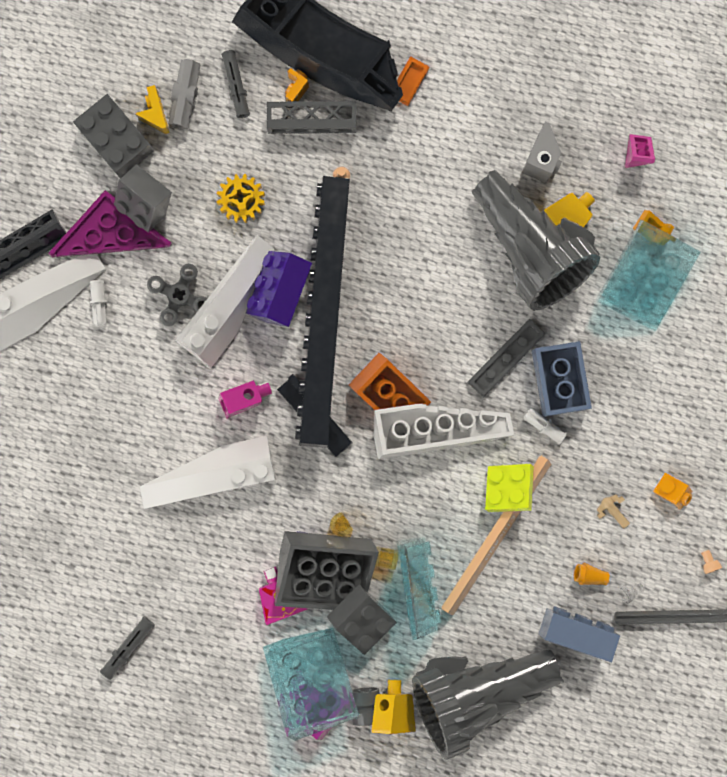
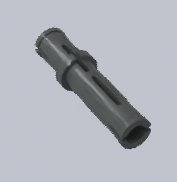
(241, 107)
(110, 668)

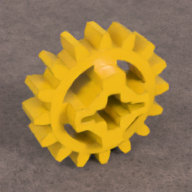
(232, 199)

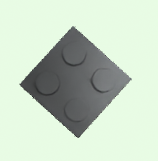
(142, 198)
(361, 619)

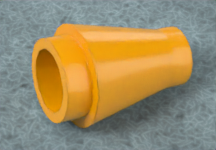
(589, 575)

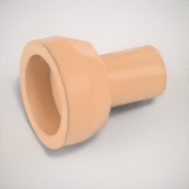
(341, 172)
(711, 564)

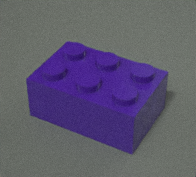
(278, 288)

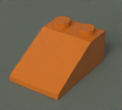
(385, 386)

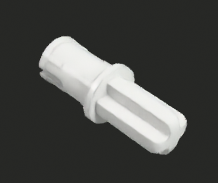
(98, 302)
(545, 426)

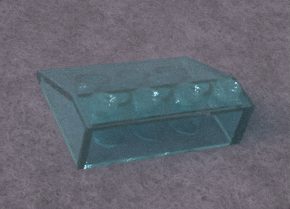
(648, 275)
(418, 586)
(310, 683)

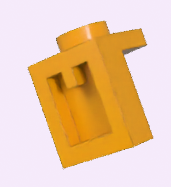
(296, 91)

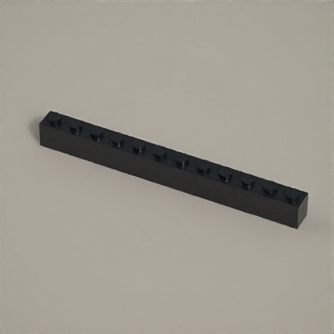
(324, 312)

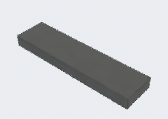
(506, 358)

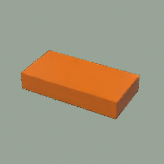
(411, 78)

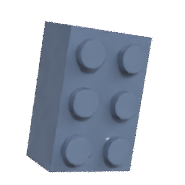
(561, 379)
(579, 633)

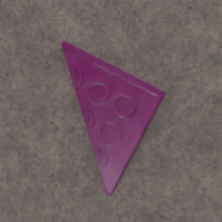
(106, 231)

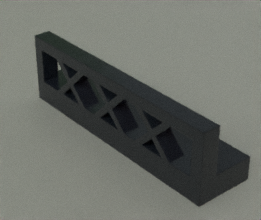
(27, 248)
(337, 438)

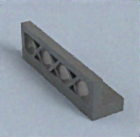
(307, 125)

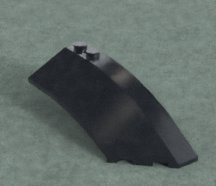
(324, 48)

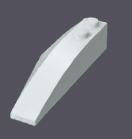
(40, 298)
(225, 308)
(432, 428)
(217, 471)

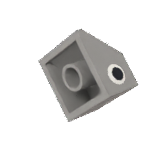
(544, 156)

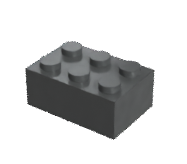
(113, 135)

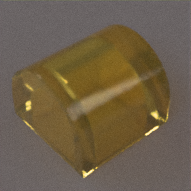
(340, 525)
(387, 558)

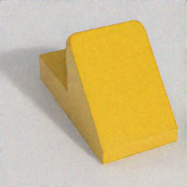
(154, 117)

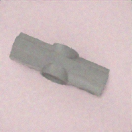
(184, 93)

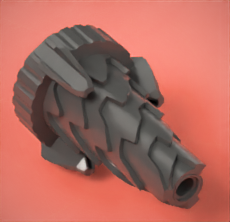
(544, 257)
(464, 701)

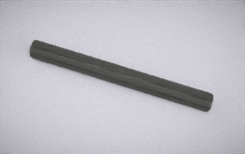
(670, 617)

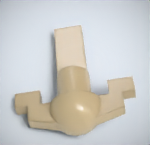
(608, 503)

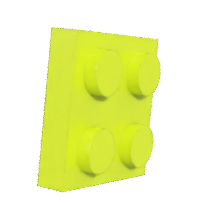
(509, 488)

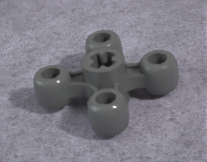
(168, 290)

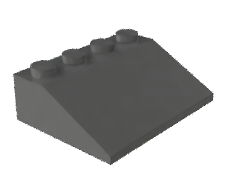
(322, 569)

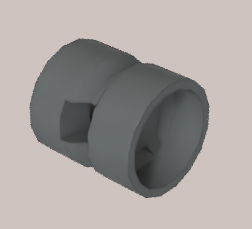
(365, 703)

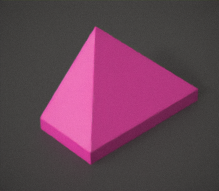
(639, 151)

